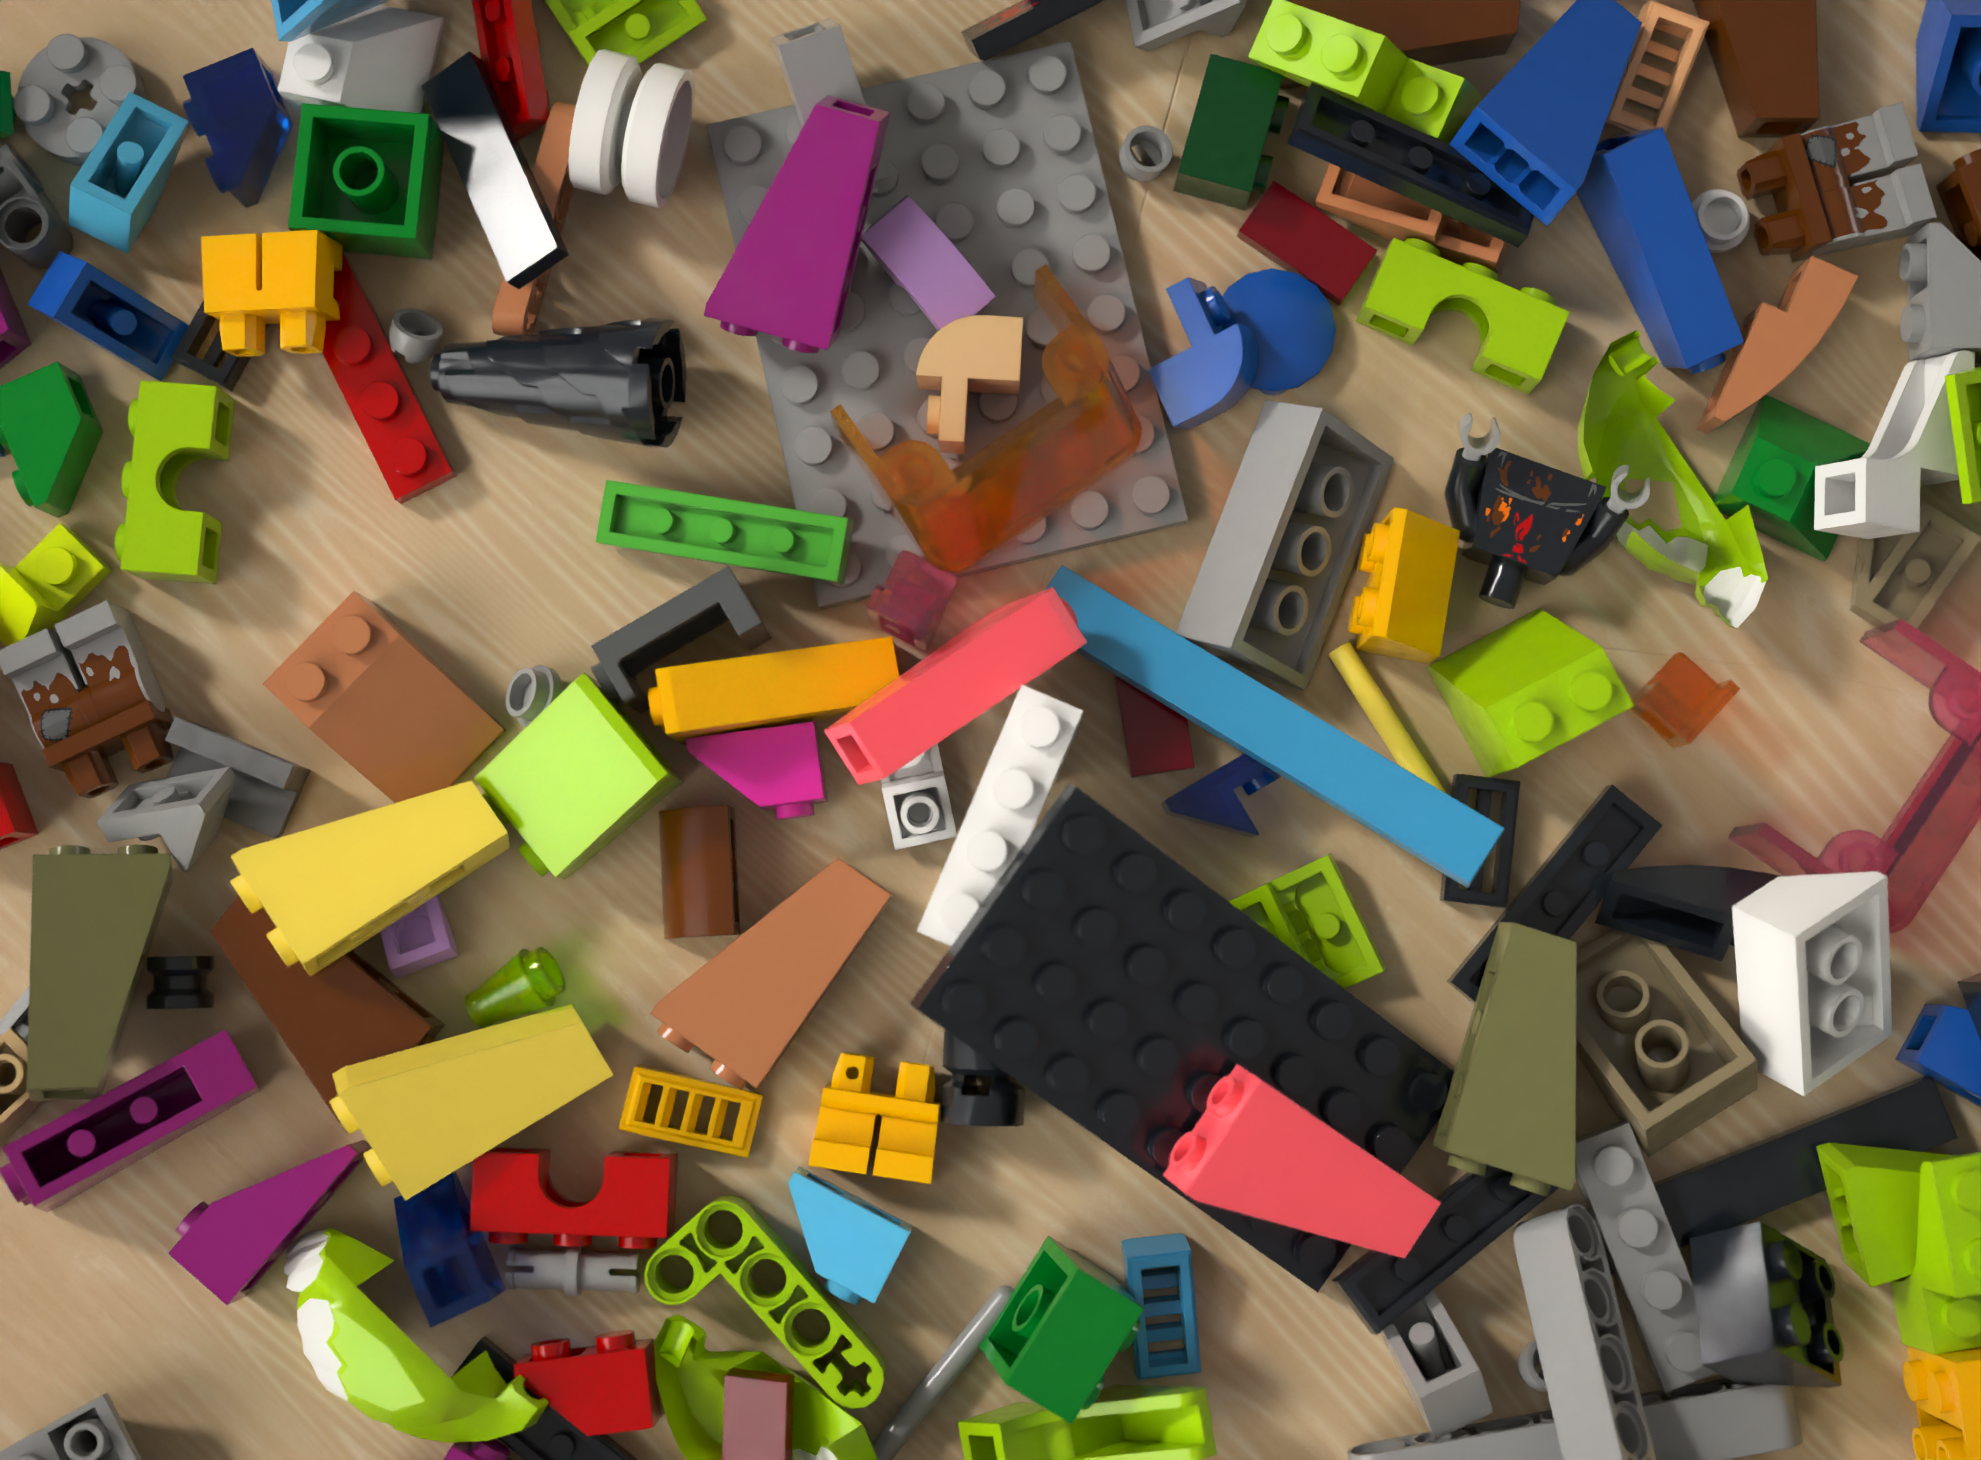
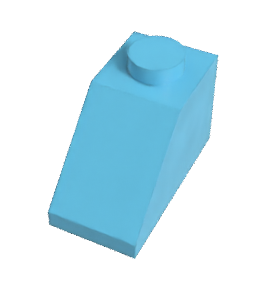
(126, 172)
(847, 1237)

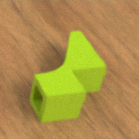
(1362, 69)
(1942, 1298)
(1120, 1425)

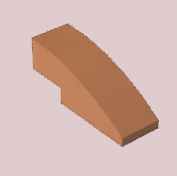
(1402, 218)
(1778, 339)

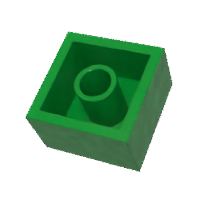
(368, 179)
(1061, 1330)

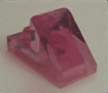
(911, 600)

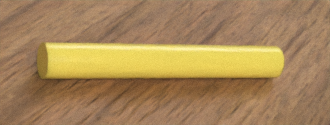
(1381, 714)

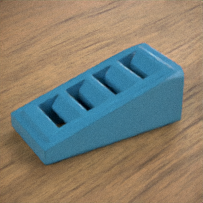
(1156, 1253)

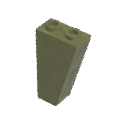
(86, 961)
(1518, 1066)

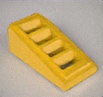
(660, 1128)

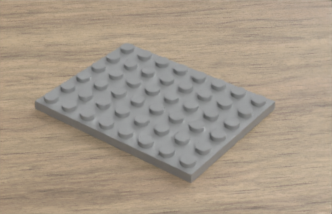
(1015, 184)

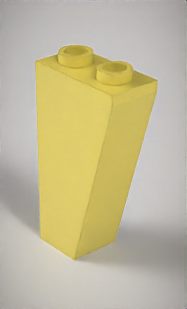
(366, 871)
(464, 1094)

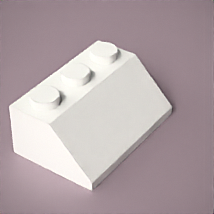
(1813, 974)

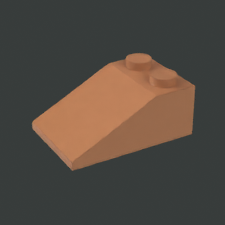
(383, 703)

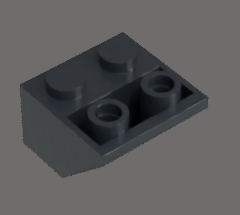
(1765, 1308)

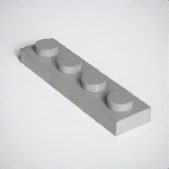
(1642, 1253)

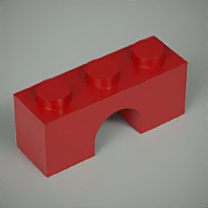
(518, 1198)

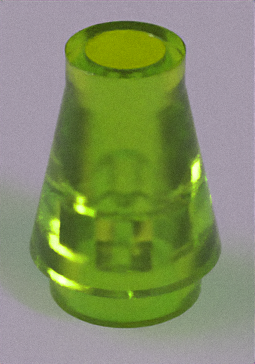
(519, 987)

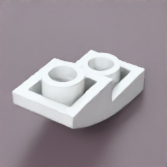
(919, 802)

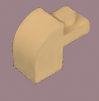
(967, 357)

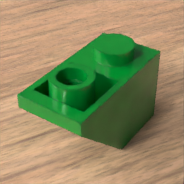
(50, 435)

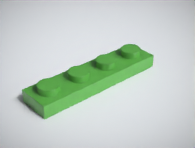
(725, 531)

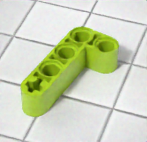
(775, 1308)

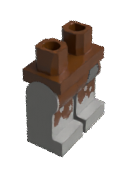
(1840, 187)
(91, 696)

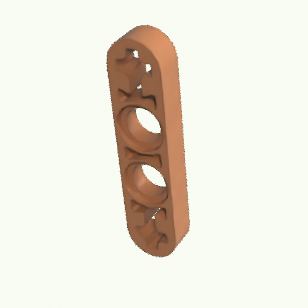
(515, 309)

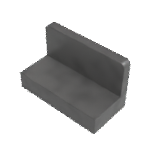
(264, 783)

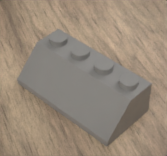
(1285, 543)

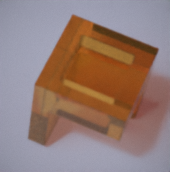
(1681, 700)

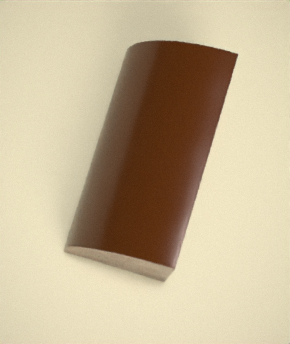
(699, 872)

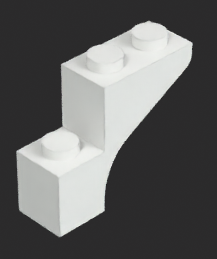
(1909, 450)

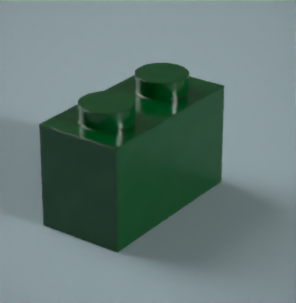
(1229, 133)

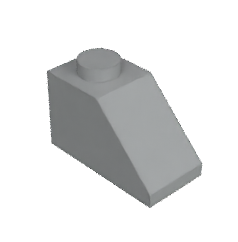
(1437, 1367)

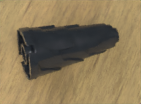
(589, 379)

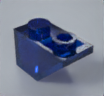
(243, 120)
(441, 1254)

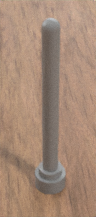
(940, 1377)

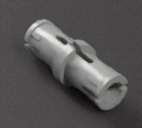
(573, 1270)

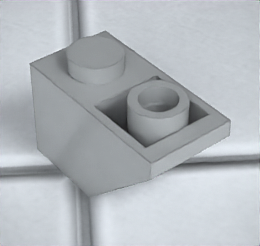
(1941, 295)

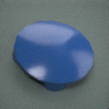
(1290, 325)

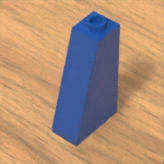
(1550, 109)
(1659, 249)

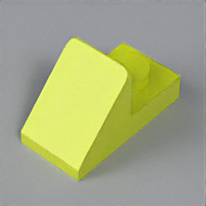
(47, 584)

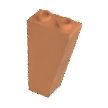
(772, 977)

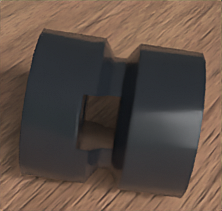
(964, 1104)

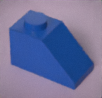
(108, 314)

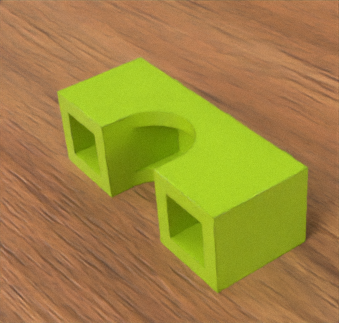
(1513, 325)
(170, 431)

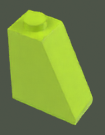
(1875, 1207)

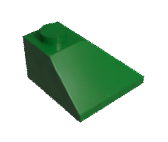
(1777, 473)

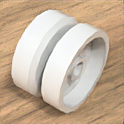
(631, 128)

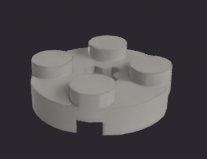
(52, 80)

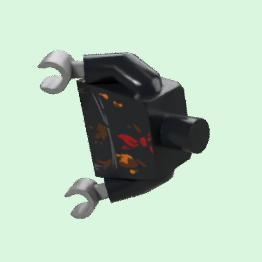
(1528, 515)

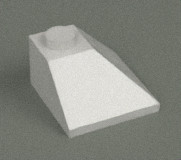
(364, 62)

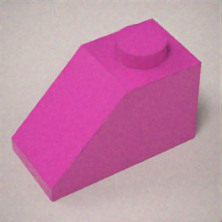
(769, 766)

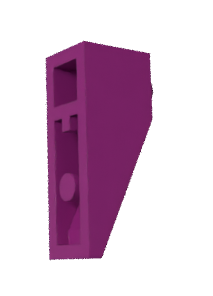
(244, 1234)

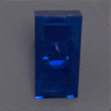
(1213, 798)

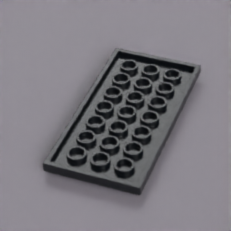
(1140, 987)

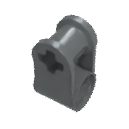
(27, 205)

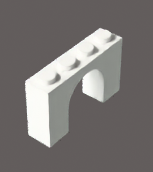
(1002, 809)

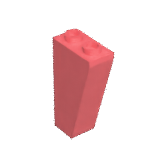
(955, 684)
(1288, 1167)

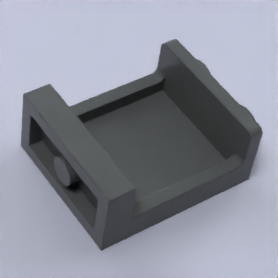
(671, 628)

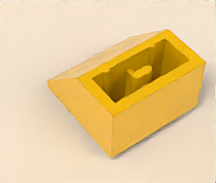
(1405, 588)
(1946, 1403)

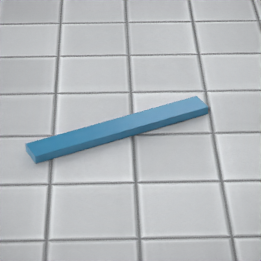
(1279, 733)

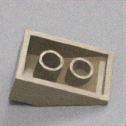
(1655, 1040)

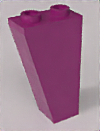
(806, 235)
(126, 1124)

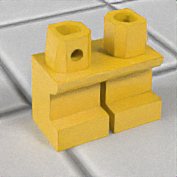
(271, 281)
(850, 1115)

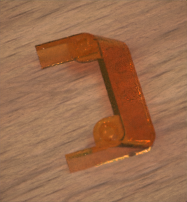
(1024, 474)

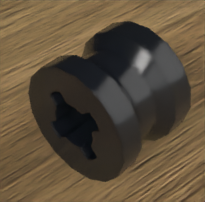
(180, 982)

